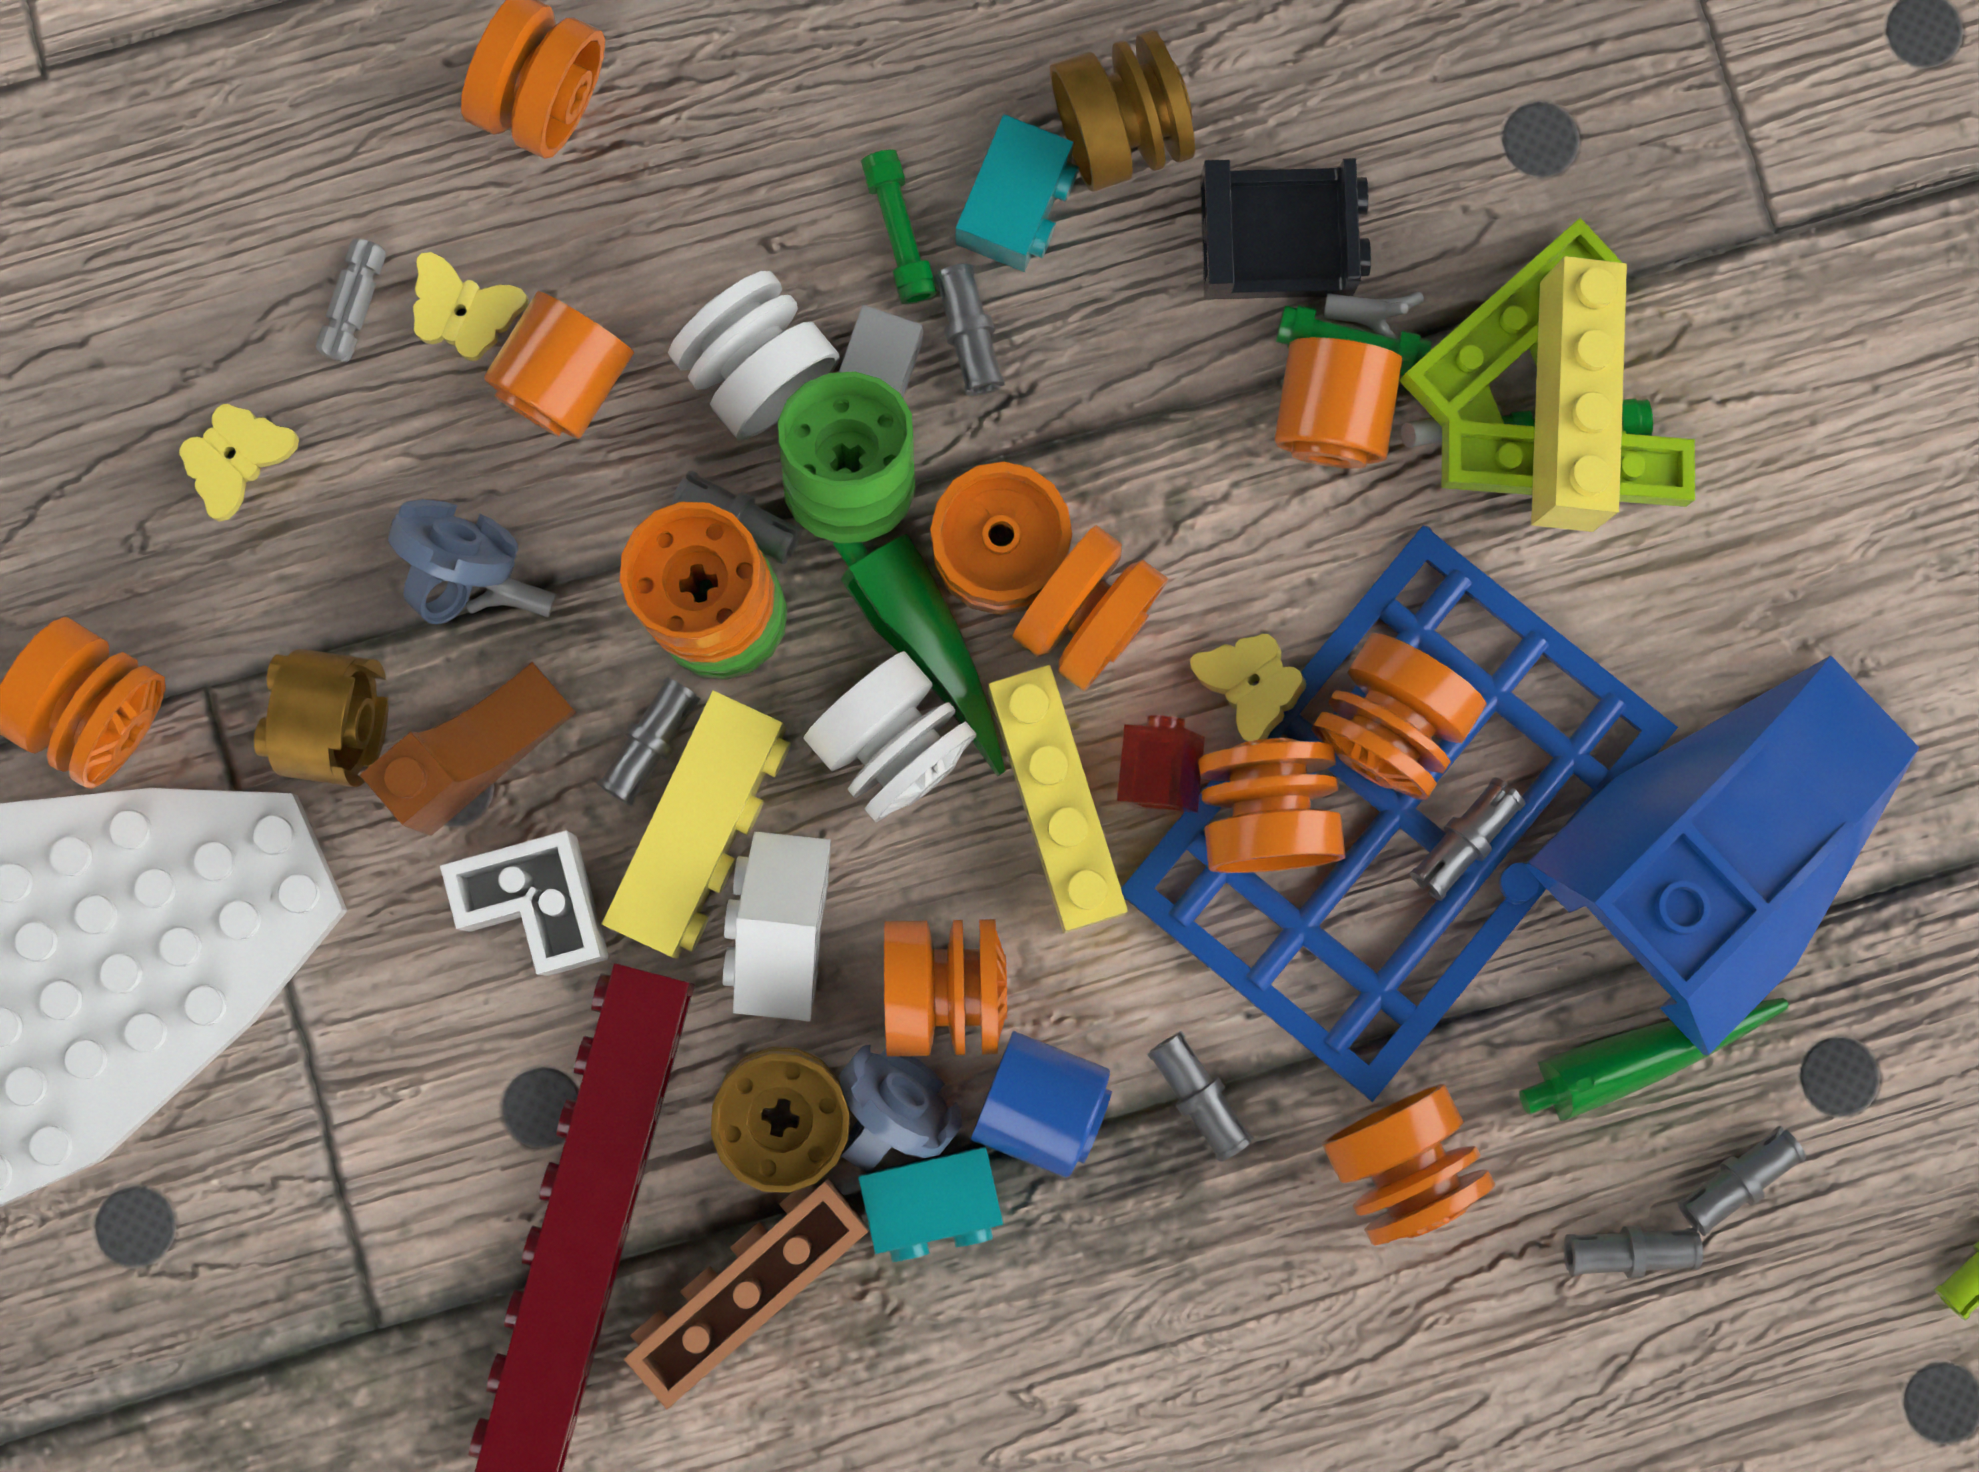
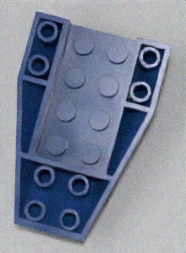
(1733, 843)

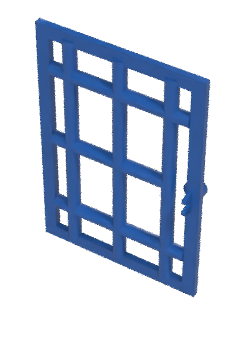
(1397, 811)

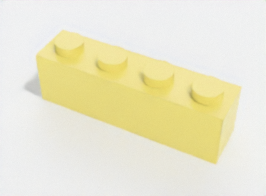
(1579, 394)
(1057, 799)
(696, 825)

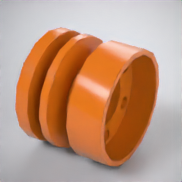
(664, 570)
(78, 702)
(1404, 706)
(1271, 807)
(942, 987)
(1409, 1165)

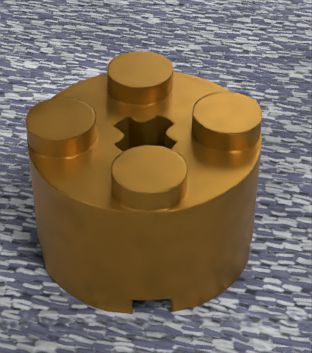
(322, 716)

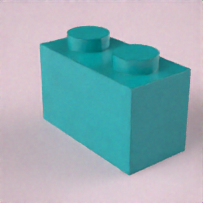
(1016, 193)
(931, 1202)

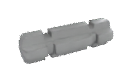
(351, 300)

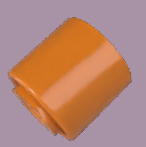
(557, 367)
(1338, 402)

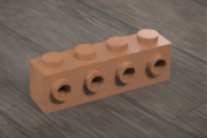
(743, 1297)

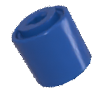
(1043, 1106)

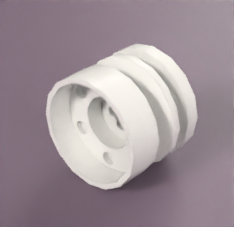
(745, 343)
(890, 736)

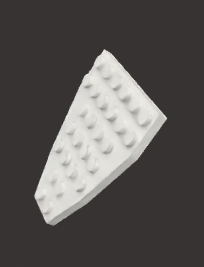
(137, 954)

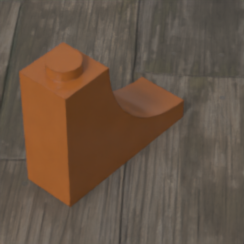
(445, 768)

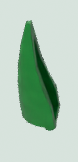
(913, 617)
(1624, 1064)

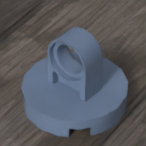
(450, 551)
(895, 1108)

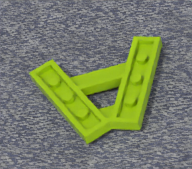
(1497, 456)

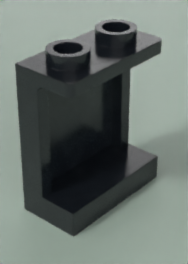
(1282, 231)

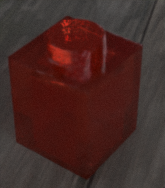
(1160, 765)

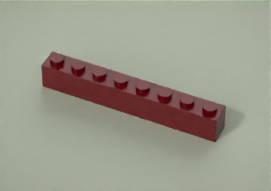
(584, 1224)

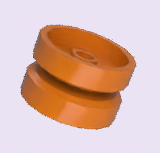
(532, 76)
(1020, 505)
(1097, 614)

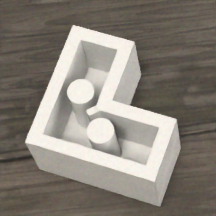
(541, 884)
(777, 925)

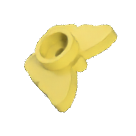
(443, 294)
(223, 480)
(1236, 668)

